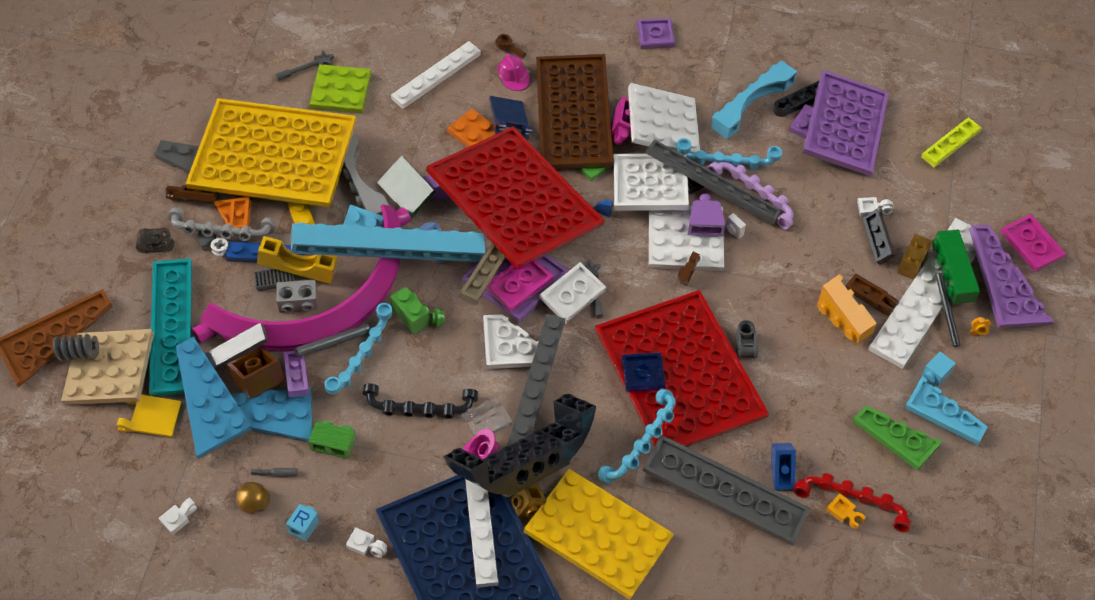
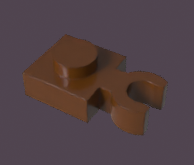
(685, 273)

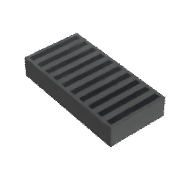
(268, 278)

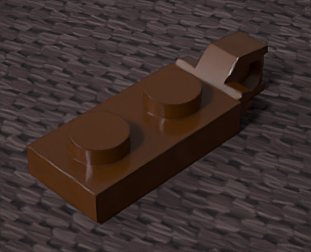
(188, 194)

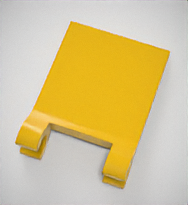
(152, 416)

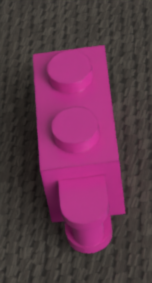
(621, 122)

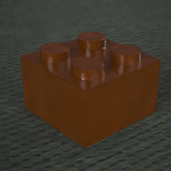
(256, 372)

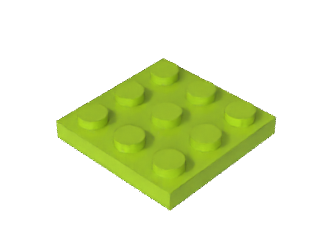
(340, 89)

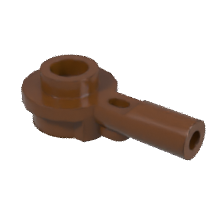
(504, 42)

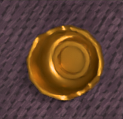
(252, 497)

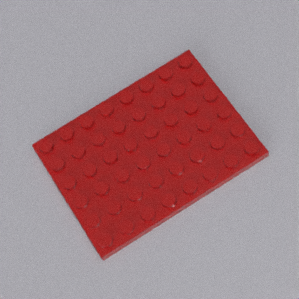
(515, 197)
(698, 368)

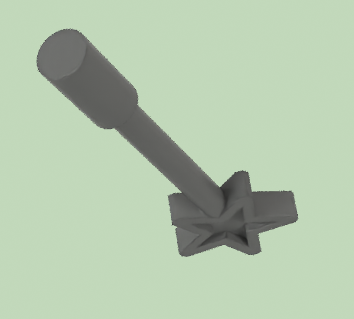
(320, 59)
(597, 305)

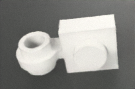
(869, 204)
(363, 541)

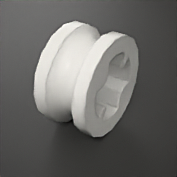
(216, 243)

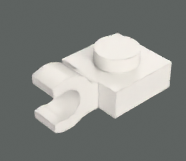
(176, 517)

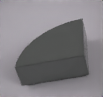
(204, 241)

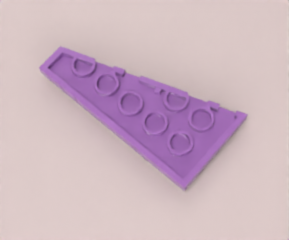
(1006, 286)

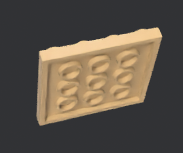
(116, 371)

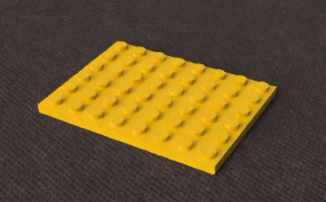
(272, 152)

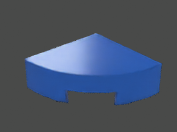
(604, 207)

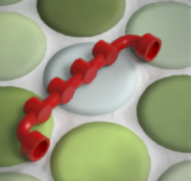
(865, 496)

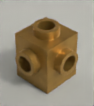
(528, 501)

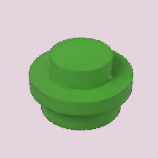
(437, 317)

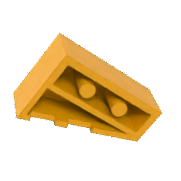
(844, 311)

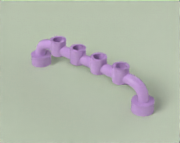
(785, 220)

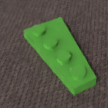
(903, 441)

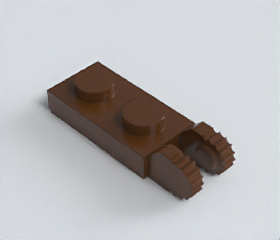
(872, 294)

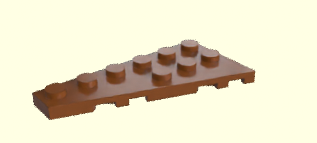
(32, 345)

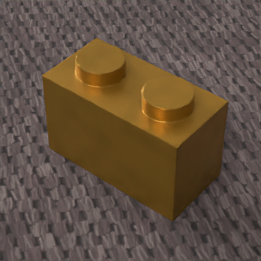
(914, 256)

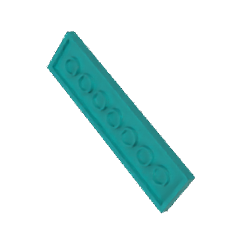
(170, 323)

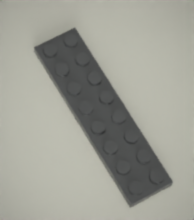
(726, 489)

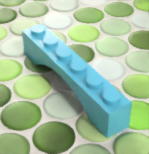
(776, 80)

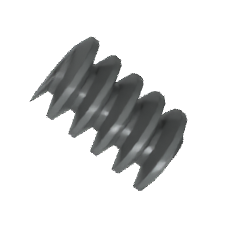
(75, 347)

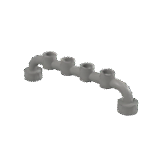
(177, 215)

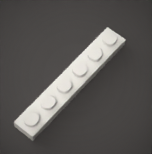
(435, 75)
(481, 536)

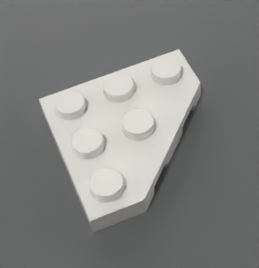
(506, 344)

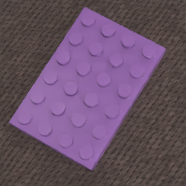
(846, 123)

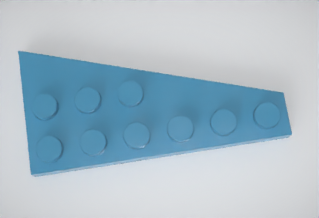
(210, 406)
(278, 413)

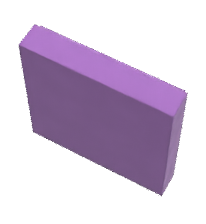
(655, 33)

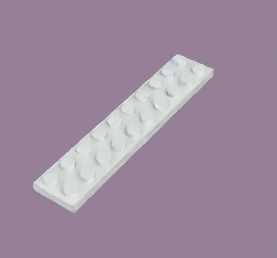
(916, 308)

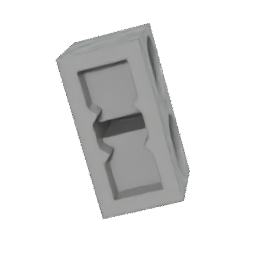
(296, 293)

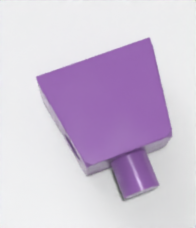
(706, 217)

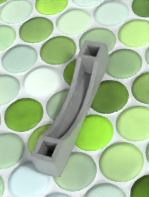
(365, 196)

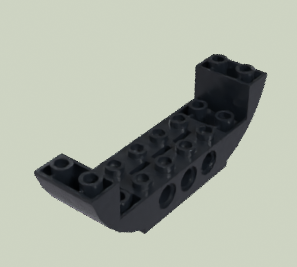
(532, 456)

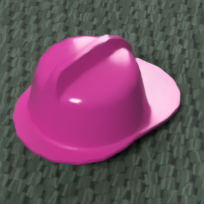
(513, 73)
(482, 444)

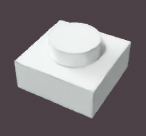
(735, 226)

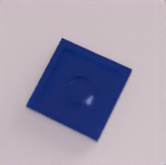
(643, 372)

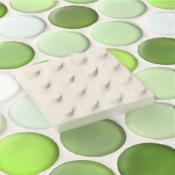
(662, 117)
(647, 184)
(672, 246)

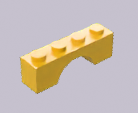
(275, 255)

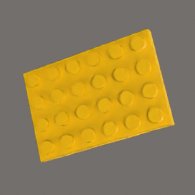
(599, 533)

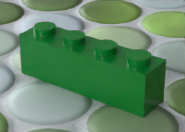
(955, 266)

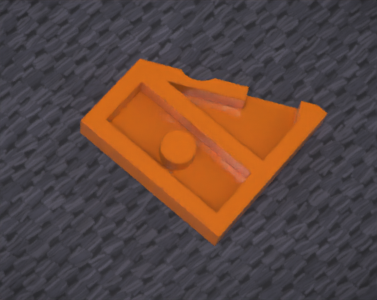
(235, 211)

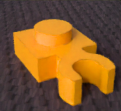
(843, 510)

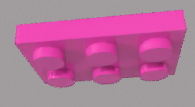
(1033, 242)
(518, 285)

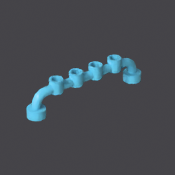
(773, 155)
(333, 384)
(663, 397)

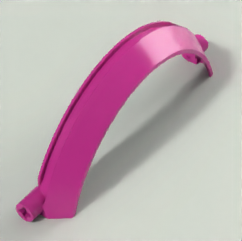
(295, 333)

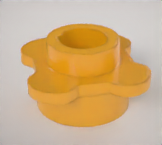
(980, 326)

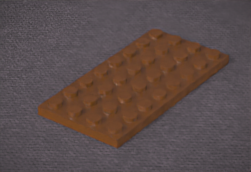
(574, 111)

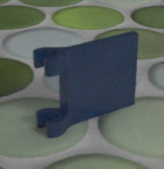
(509, 114)

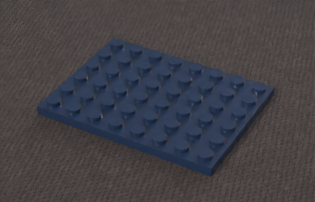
(436, 551)

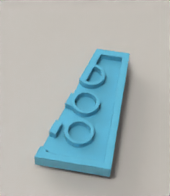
(935, 407)

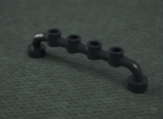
(409, 407)

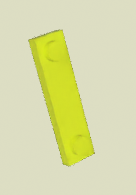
(951, 142)

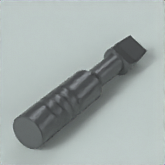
(276, 472)

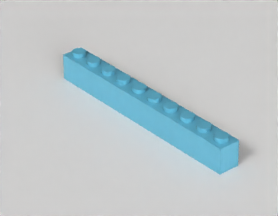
(387, 242)

